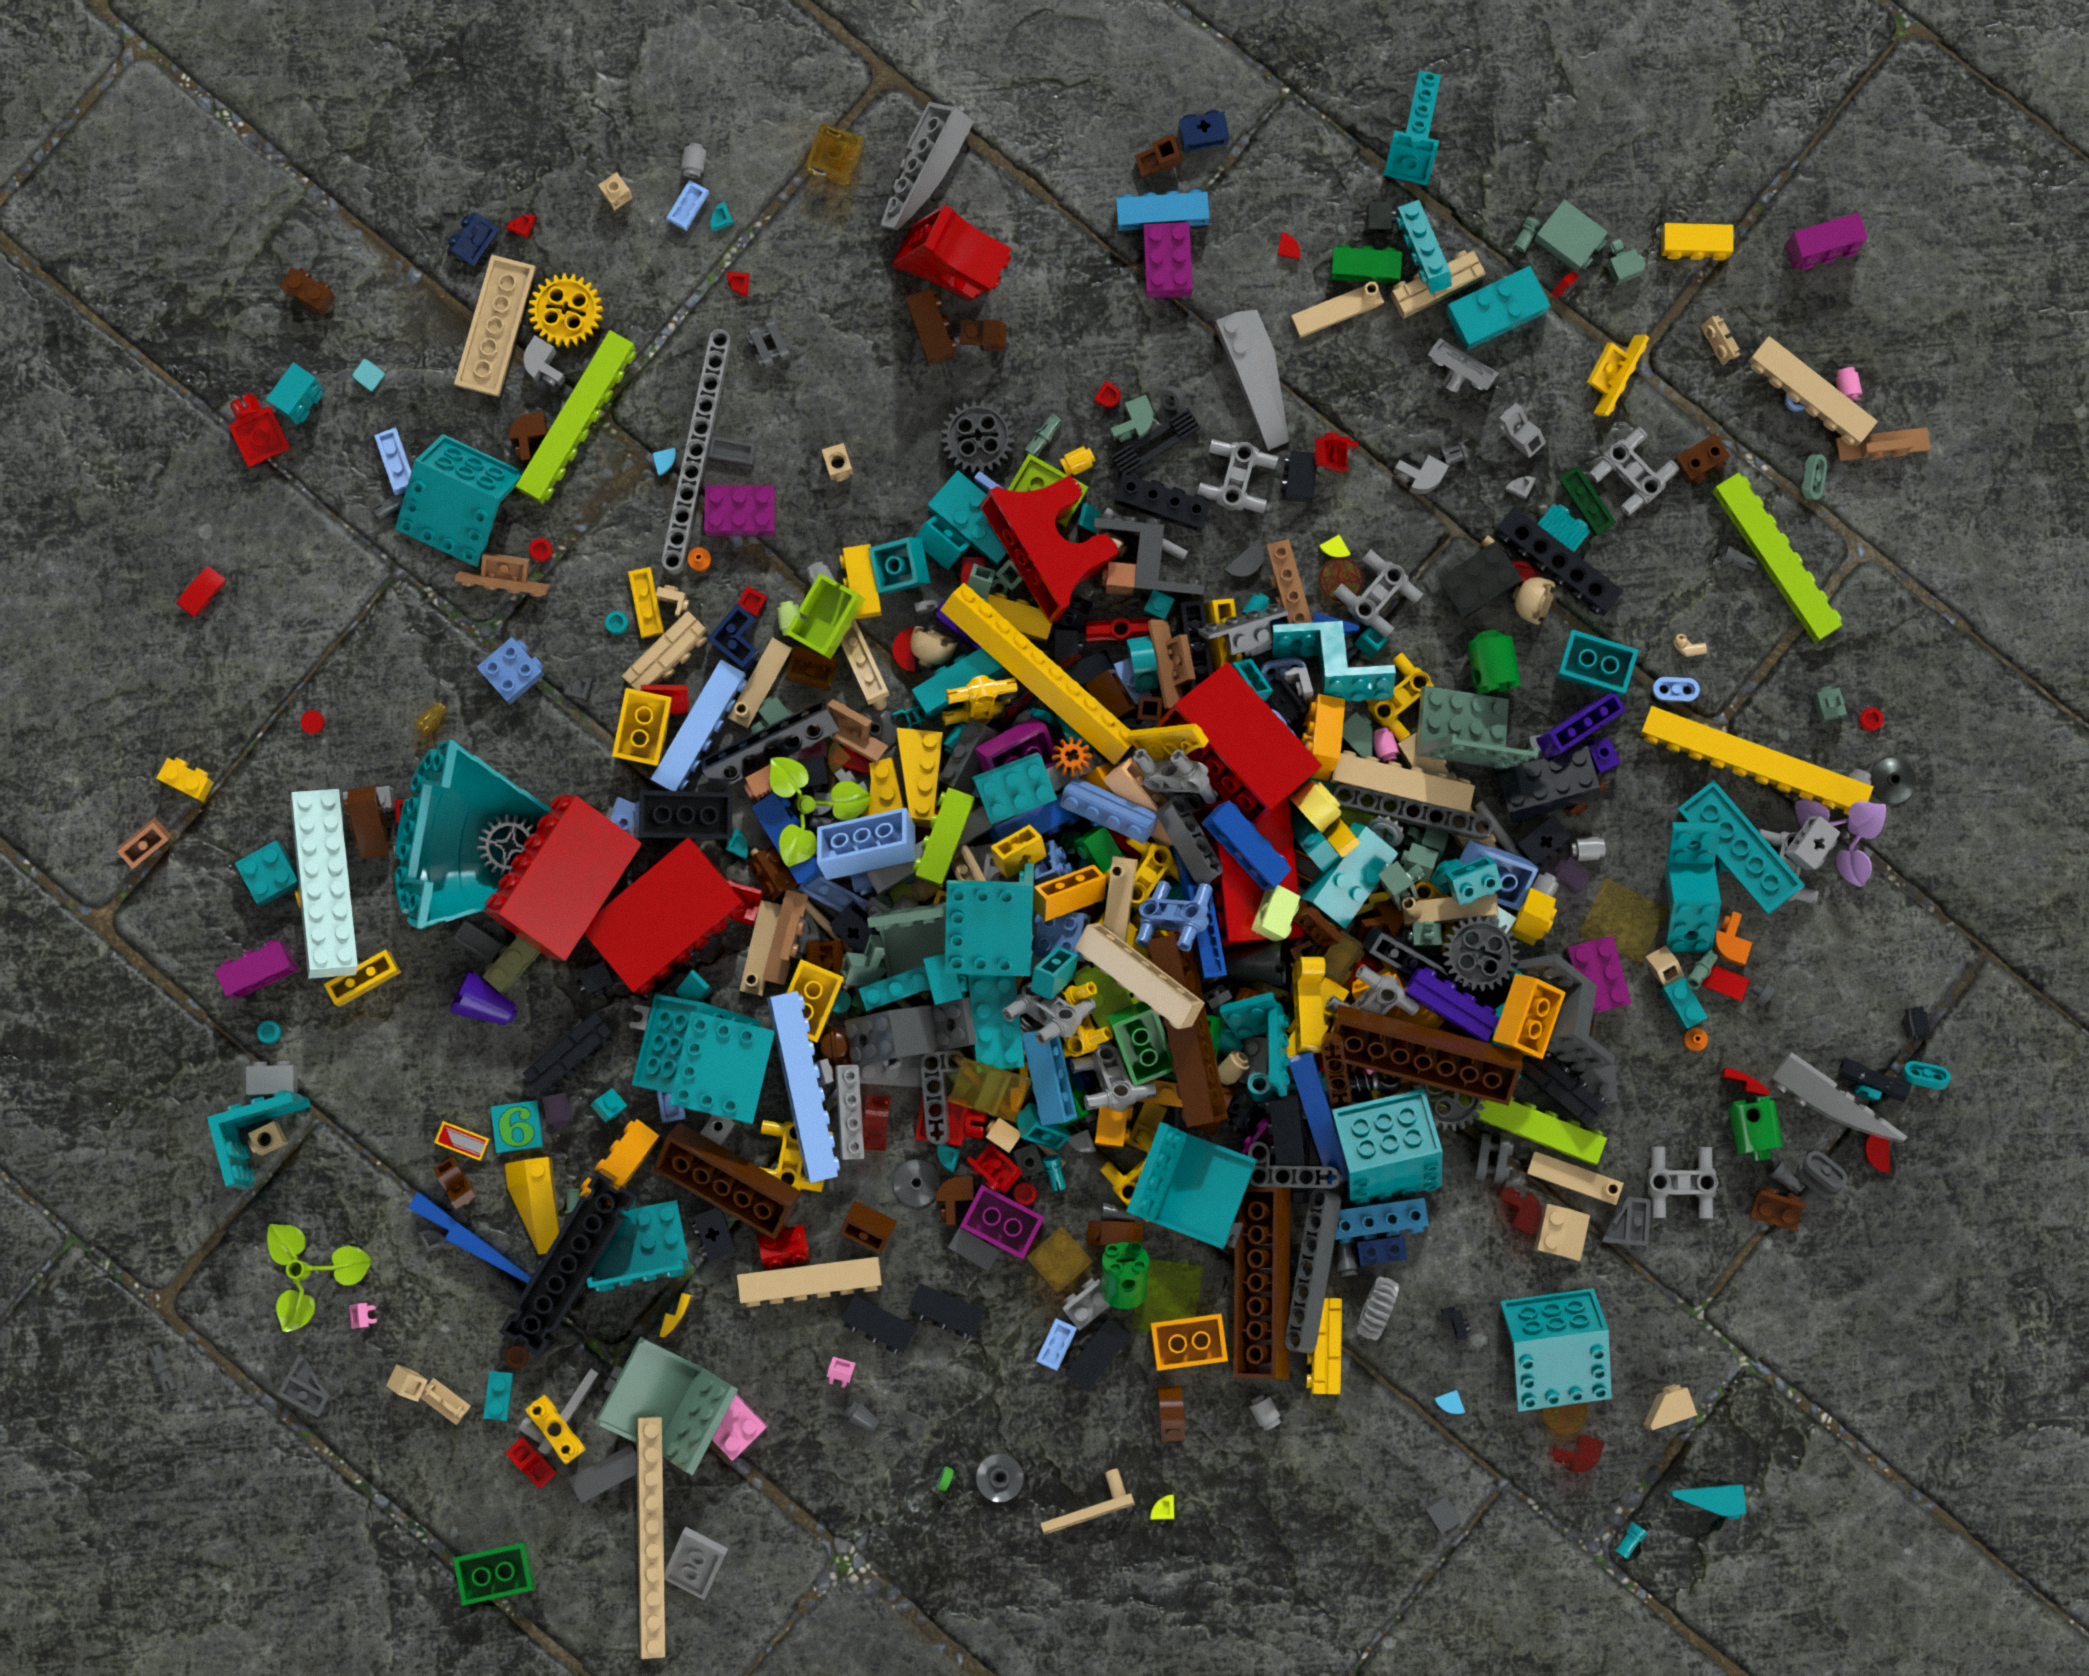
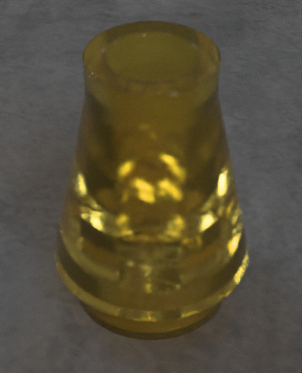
(430, 718)

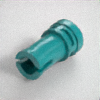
(1053, 1167)
(1630, 1541)

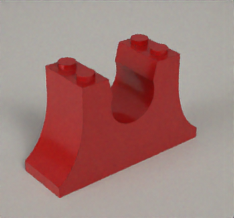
(952, 254)
(1040, 554)

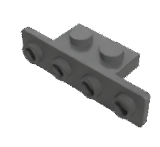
(1246, 631)

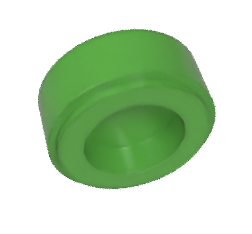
(944, 1479)

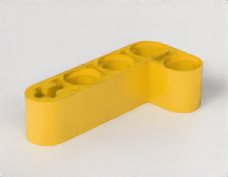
(1307, 995)

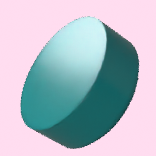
(616, 622)
(842, 1002)
(269, 1032)

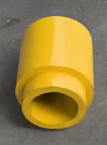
(1077, 461)

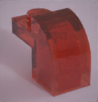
(876, 1122)
(1528, 1210)
(1583, 1458)

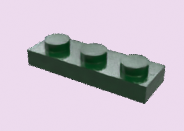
(1586, 500)

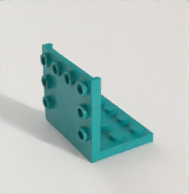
(455, 498)
(990, 926)
(666, 1036)
(722, 1067)
(227, 1138)
(1389, 1147)
(1191, 1185)
(644, 1248)
(1558, 1349)

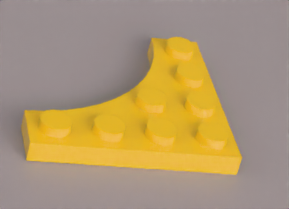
(1163, 741)
(884, 788)

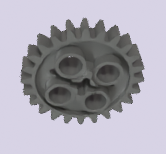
(975, 417)
(1476, 974)
(1456, 1113)

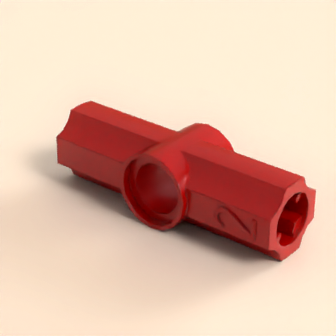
(1104, 630)

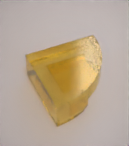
(837, 757)

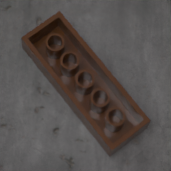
(726, 1180)

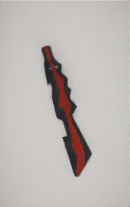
(1027, 697)

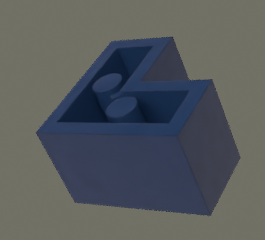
(730, 635)

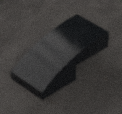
(1091, 667)

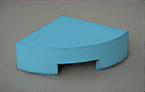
(664, 460)
(1450, 1402)

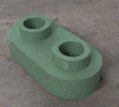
(1814, 477)

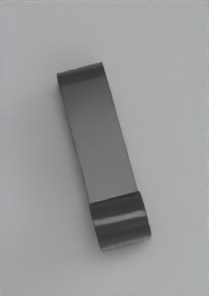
(1188, 837)
(940, 1097)
(1294, 1172)

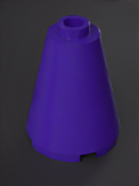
(482, 1001)

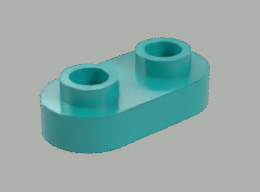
(1926, 1075)

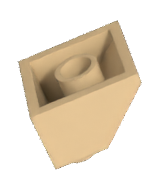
(1562, 1232)
(1670, 1407)

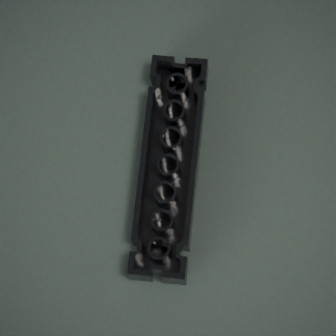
(570, 1262)

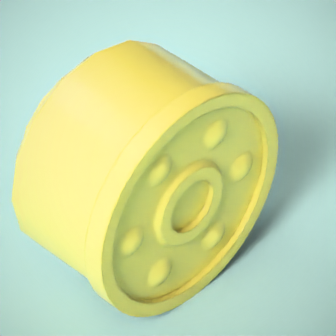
(1317, 804)

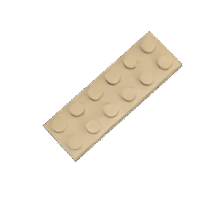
(495, 326)

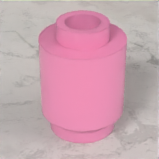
(1849, 383)
(1385, 745)

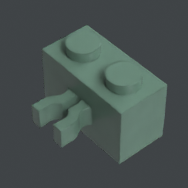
(1399, 883)

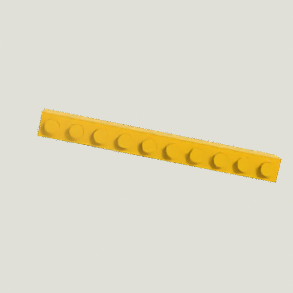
(1038, 673)
(1754, 760)

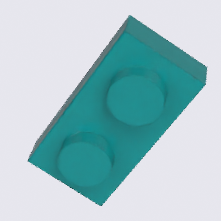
(498, 1395)

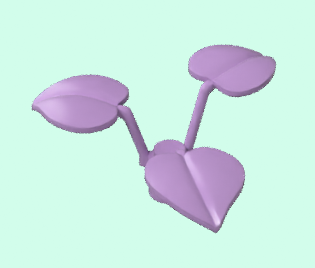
(1863, 821)

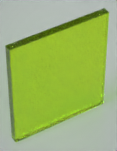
(1170, 1293)

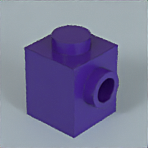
(1603, 755)

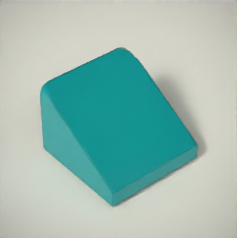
(368, 375)
(1087, 517)
(1370, 642)

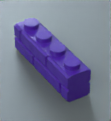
(1580, 724)
(1451, 1005)

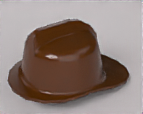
(834, 1047)

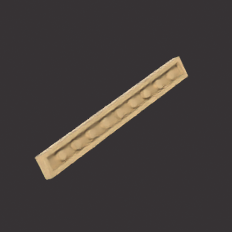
(650, 1537)

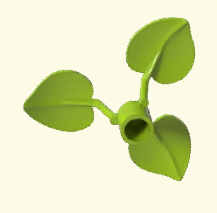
(788, 777)
(284, 1245)

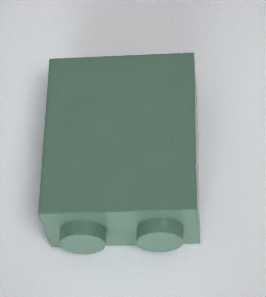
(1571, 236)

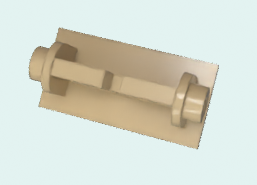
(1715, 332)
(444, 1401)

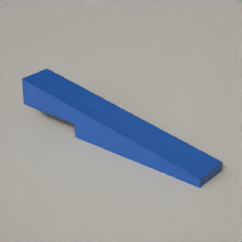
(1208, 941)
(1318, 1113)
(464, 1237)

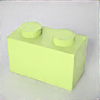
(1276, 913)

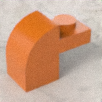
(1728, 945)

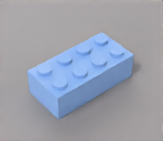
(866, 843)

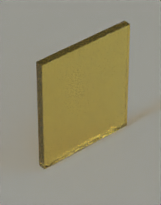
(1626, 917)
(989, 1089)

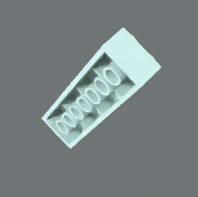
(323, 883)

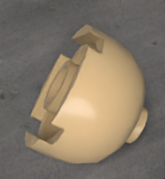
(1533, 599)
(931, 647)

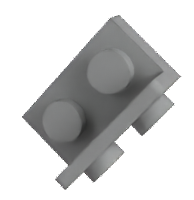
(1300, 683)
(1086, 1305)

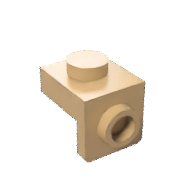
(672, 595)

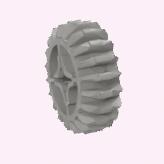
(491, 841)
(1377, 1308)

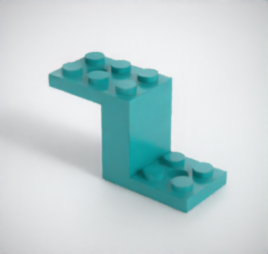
(1328, 643)
(1692, 887)

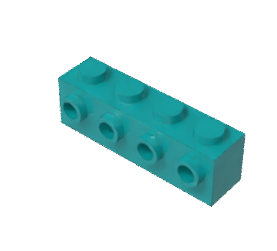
(1424, 247)

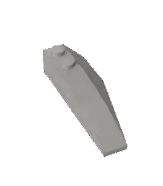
(930, 155)
(1256, 372)
(1820, 1093)

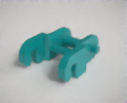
(919, 721)

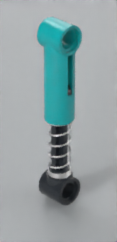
(1374, 1080)

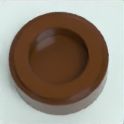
(517, 1356)

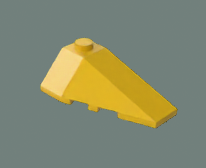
(534, 1195)

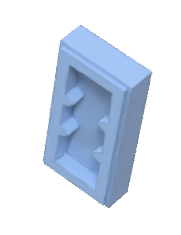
(687, 205)
(1124, 671)
(623, 814)
(1056, 1344)

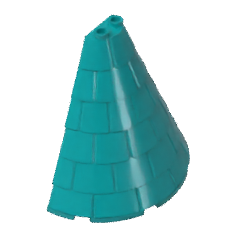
(440, 832)

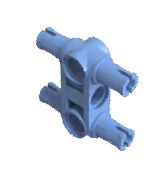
(1174, 915)

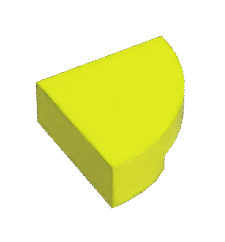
(1335, 548)
(1163, 1508)

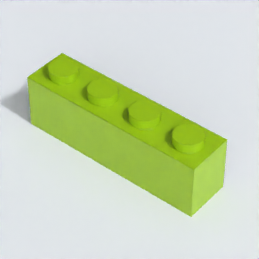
(945, 837)

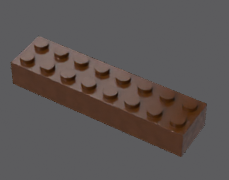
(1192, 1046)
(1427, 1055)
(1262, 1284)

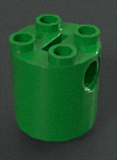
(1493, 662)
(1756, 1136)
(1124, 1275)

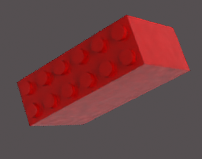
(1249, 749)
(562, 876)
(1236, 893)
(664, 917)

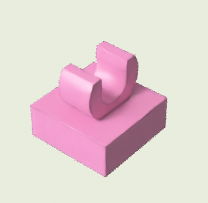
(359, 1315)
(840, 1370)

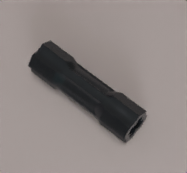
(1858, 1073)

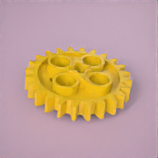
(571, 292)

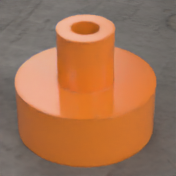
(699, 564)
(1690, 1041)

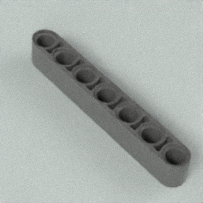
(1421, 820)
(1312, 1271)

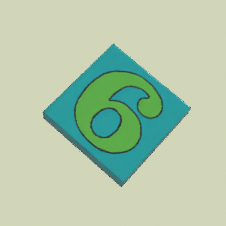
(517, 1126)

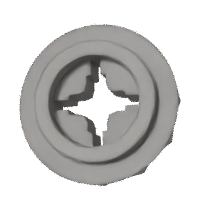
(1395, 833)

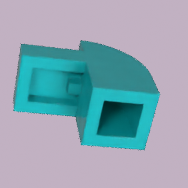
(1143, 663)

